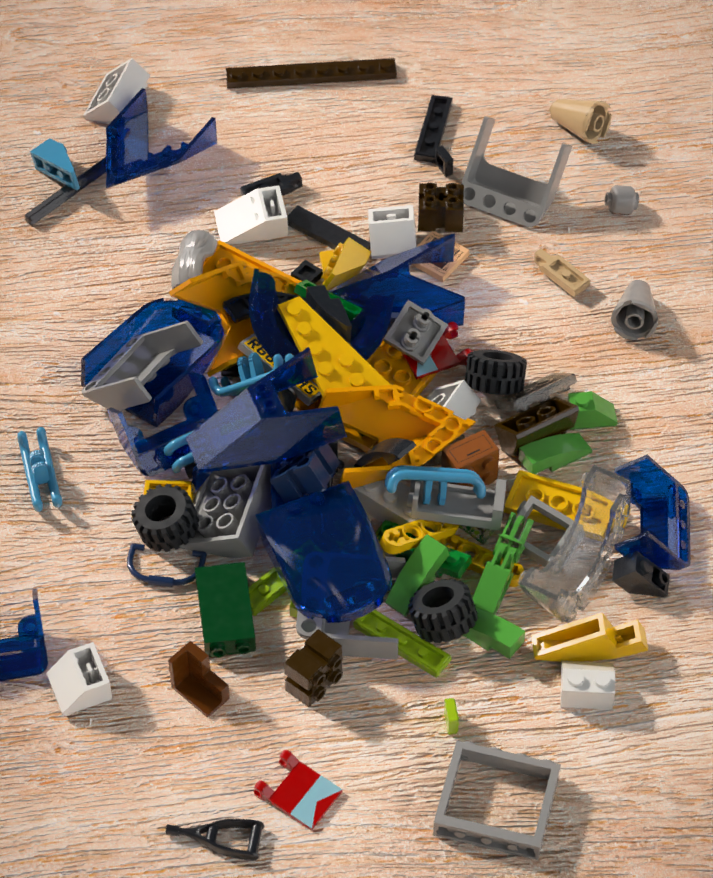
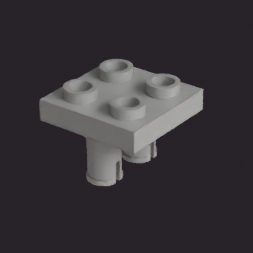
(415, 332)

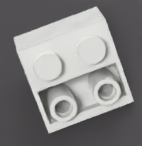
(391, 230)
(79, 680)

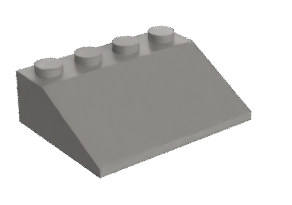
(228, 511)

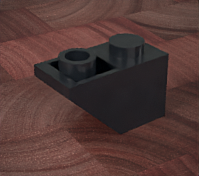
(640, 576)

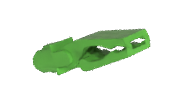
(498, 572)

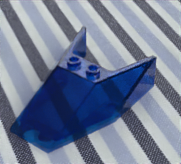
(258, 429)

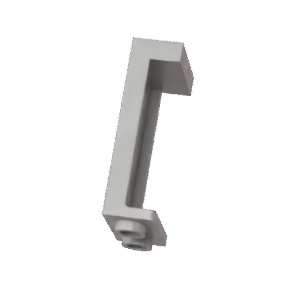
(460, 506)

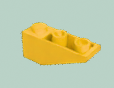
(345, 263)

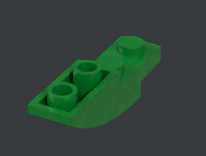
(453, 566)

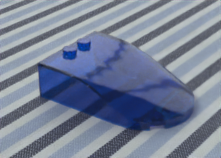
(172, 381)
(327, 554)

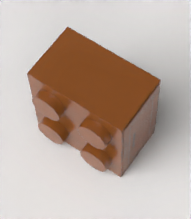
(475, 454)

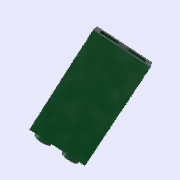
(225, 609)

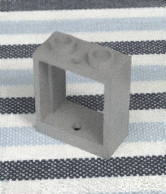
(525, 509)

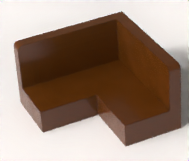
(195, 681)

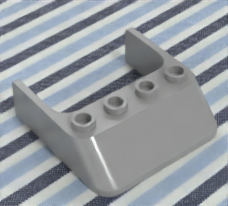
(506, 192)
(123, 377)
(352, 644)

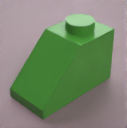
(593, 410)

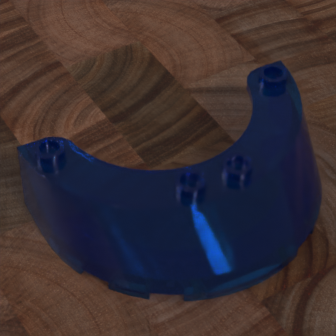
(273, 335)

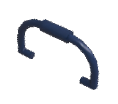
(160, 580)

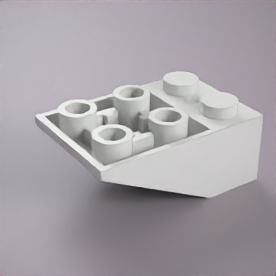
(253, 217)

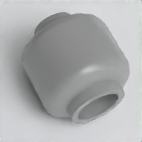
(622, 200)

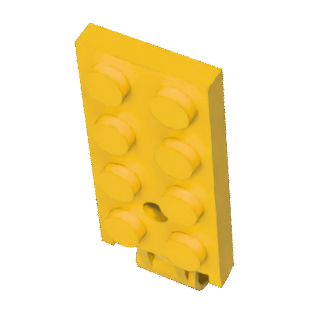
(554, 493)

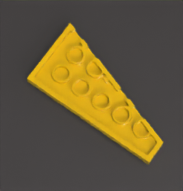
(334, 359)

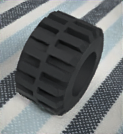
(495, 372)
(171, 531)
(443, 610)

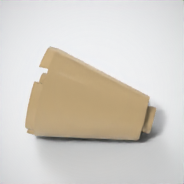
(582, 117)

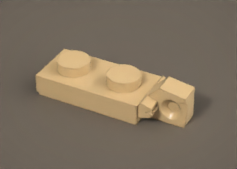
(561, 272)

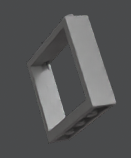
(486, 835)

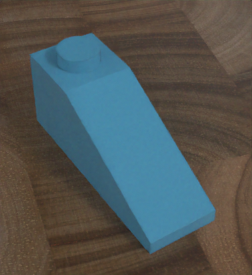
(53, 161)

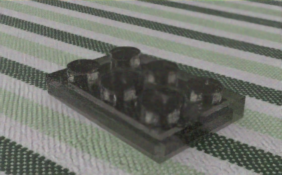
(536, 391)

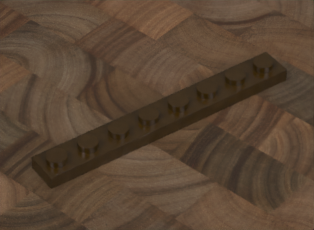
(311, 73)

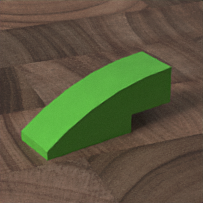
(553, 452)
(416, 573)
(496, 633)

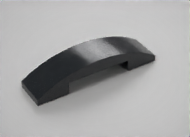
(389, 449)

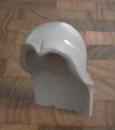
(192, 253)

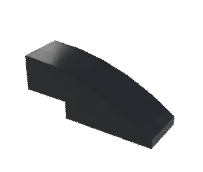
(330, 310)

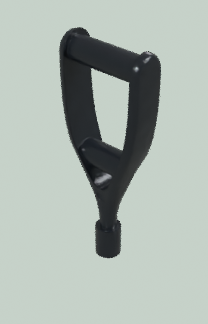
(211, 836)

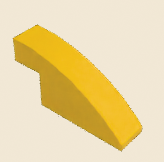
(590, 640)

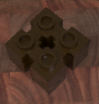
(441, 207)
(313, 668)

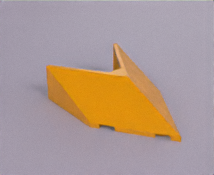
(214, 288)
(391, 413)

